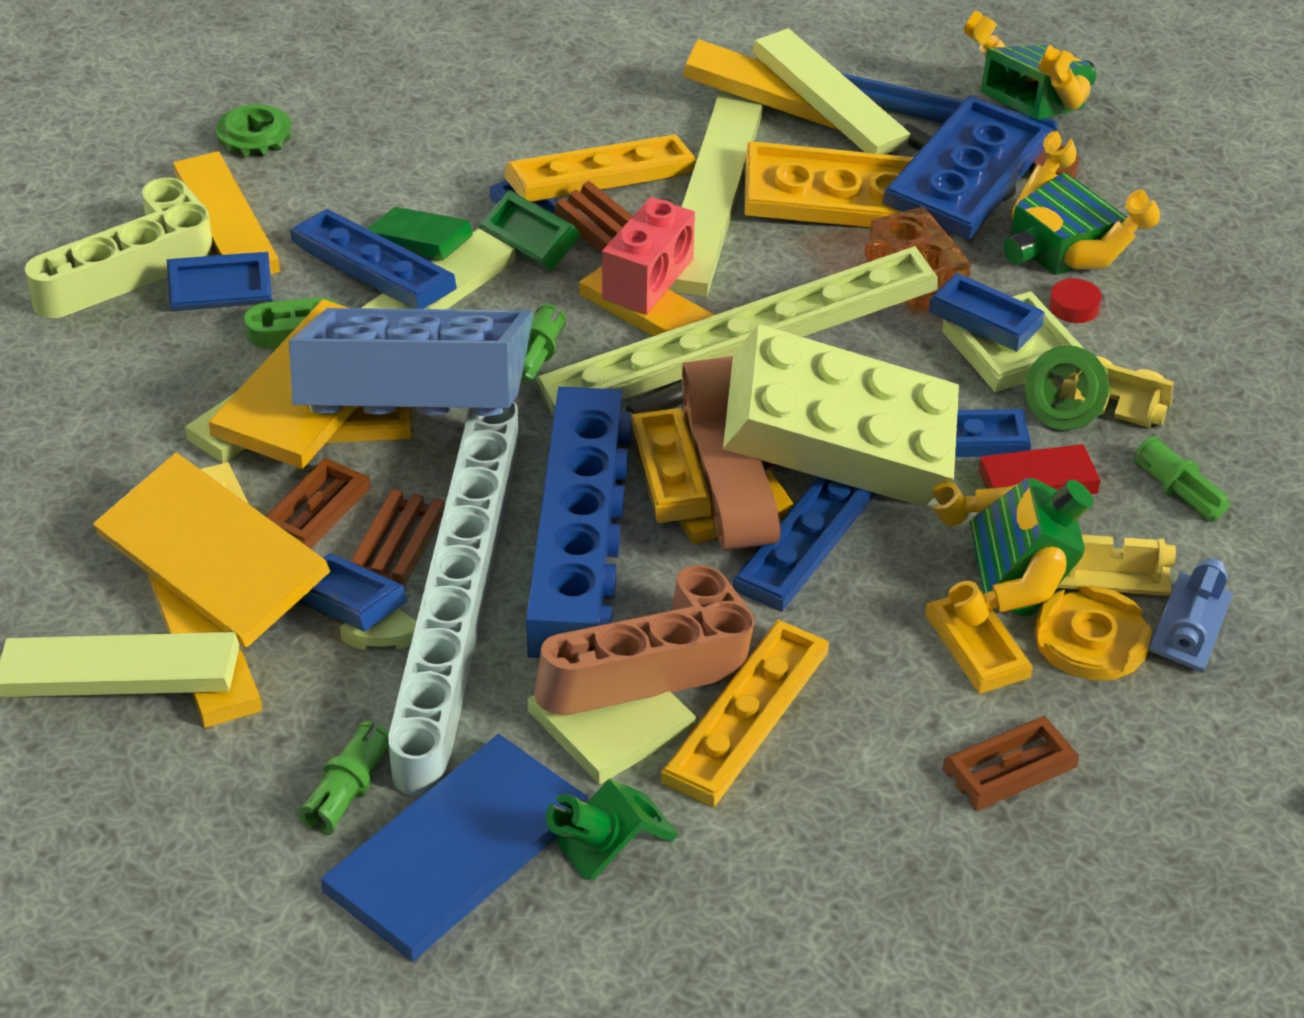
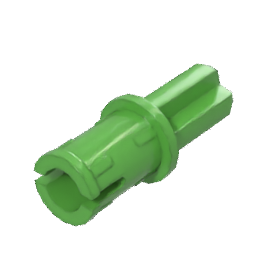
(542, 340)
(1181, 478)

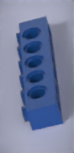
(577, 514)

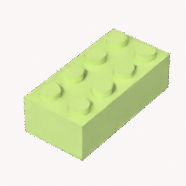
(841, 416)

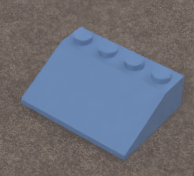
(410, 360)

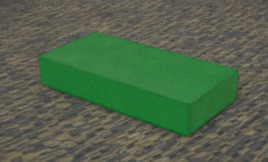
(530, 230)
(423, 232)

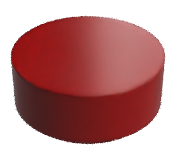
(1075, 300)

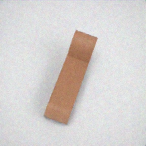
(736, 483)
(638, 658)

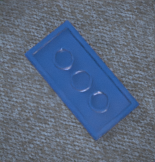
(968, 166)
(450, 847)

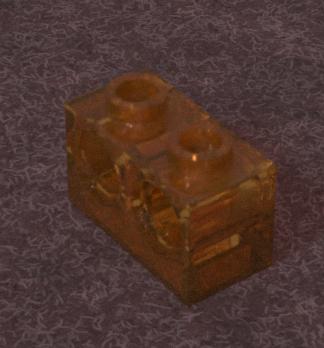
(917, 229)

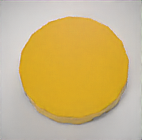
(1090, 648)

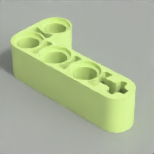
(123, 255)

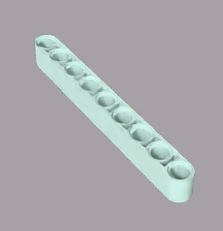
(453, 603)

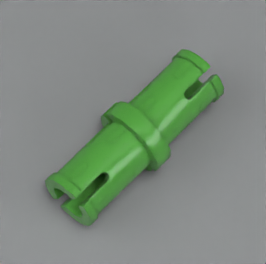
(345, 778)

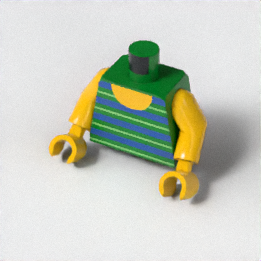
(1030, 78)
(1068, 223)
(1022, 543)

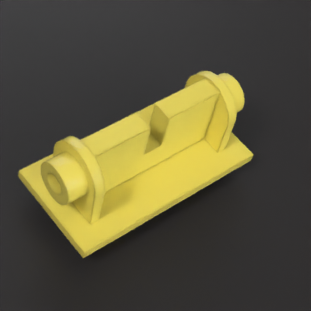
(1140, 394)
(1136, 568)

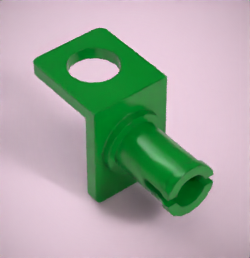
(598, 830)

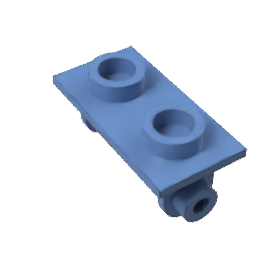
(1193, 615)

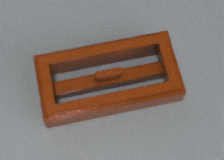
(599, 208)
(324, 507)
(431, 514)
(1017, 769)

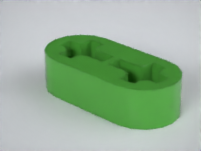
(282, 314)

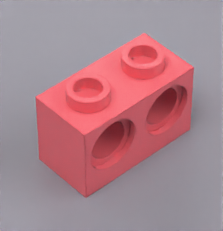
(648, 255)

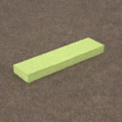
(830, 93)
(118, 664)

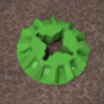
(271, 124)
(1043, 390)

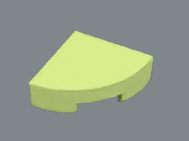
(392, 630)

